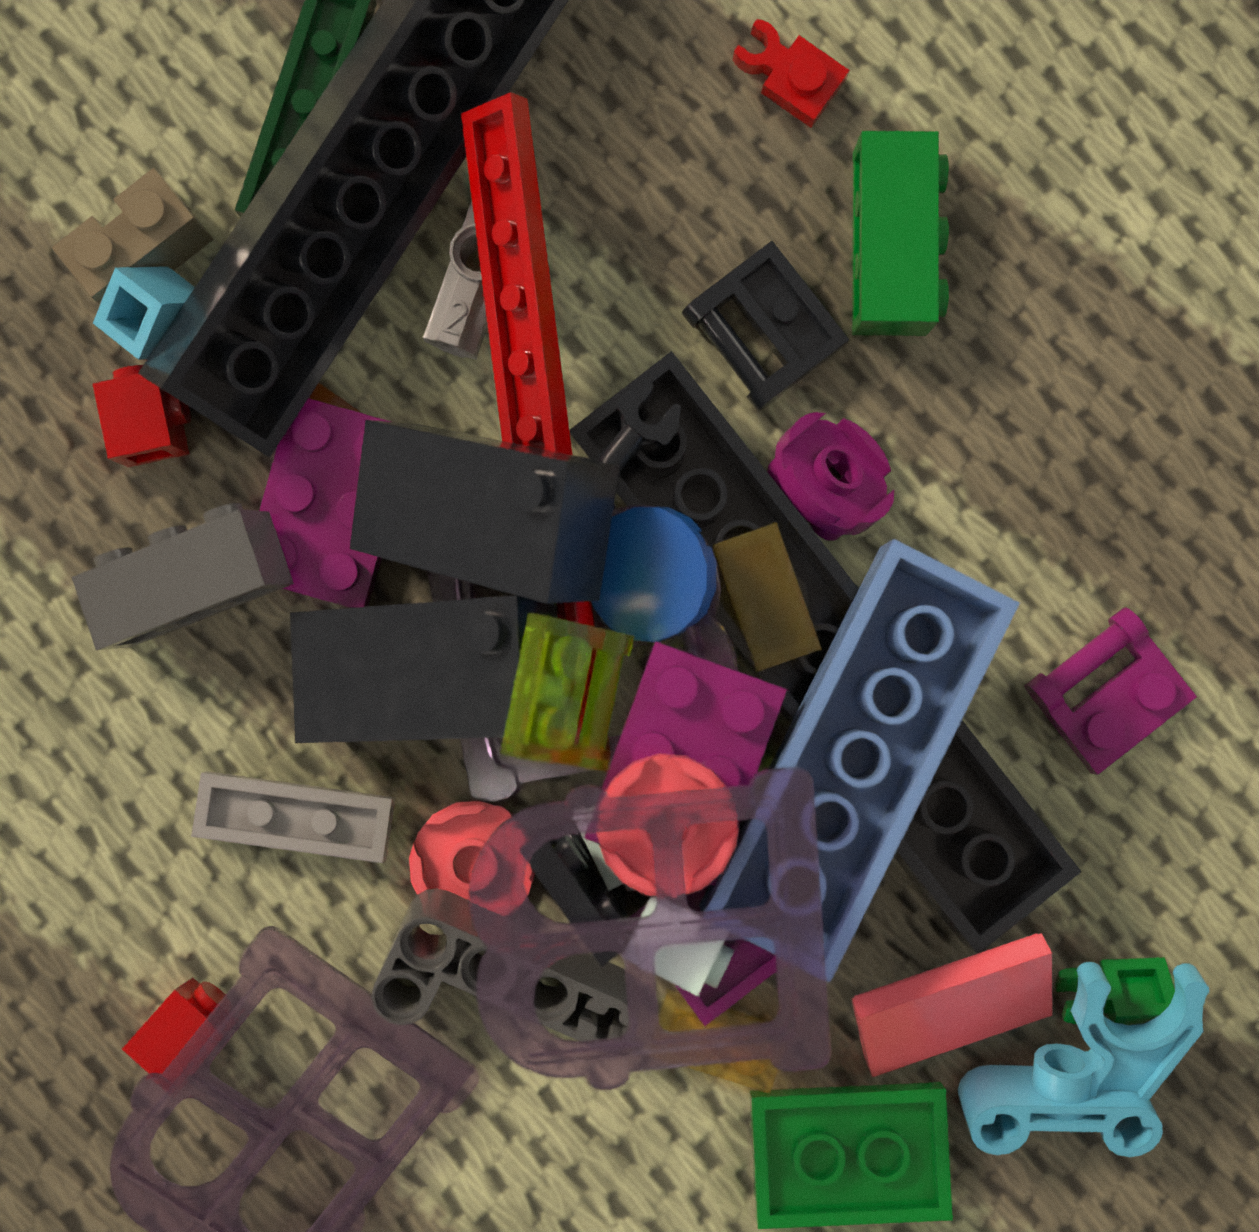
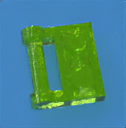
(552, 688)

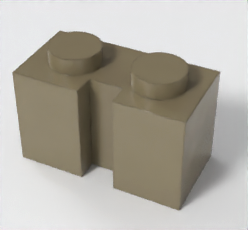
(149, 232)

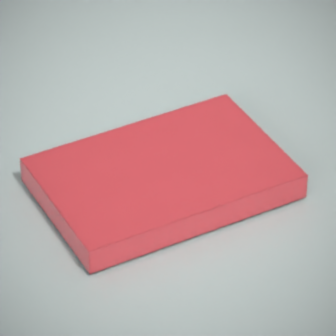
(955, 1004)

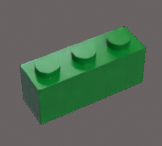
(898, 233)

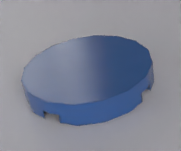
(655, 574)

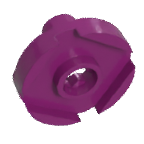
(804, 476)

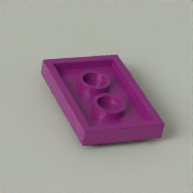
(314, 503)
(700, 713)

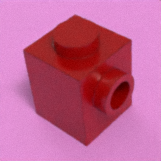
(140, 419)

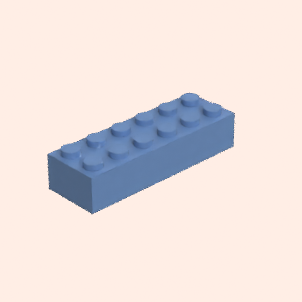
(875, 731)

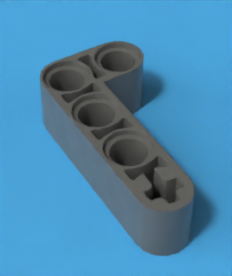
(456, 961)

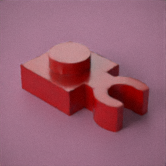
(798, 77)

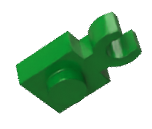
(1138, 989)

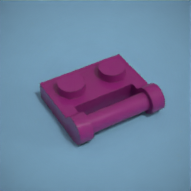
(1124, 706)

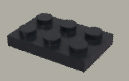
(574, 886)

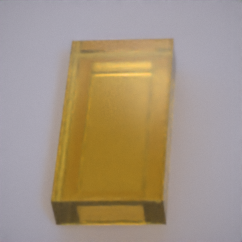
(766, 597)

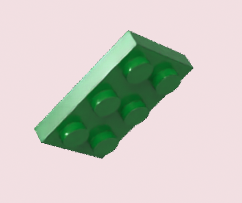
(851, 1155)

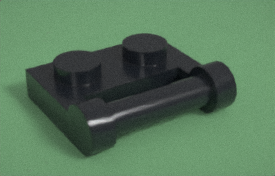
(782, 314)

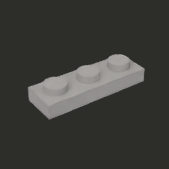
(293, 817)

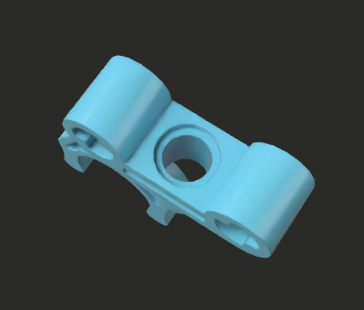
(1090, 1089)

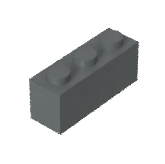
(181, 577)

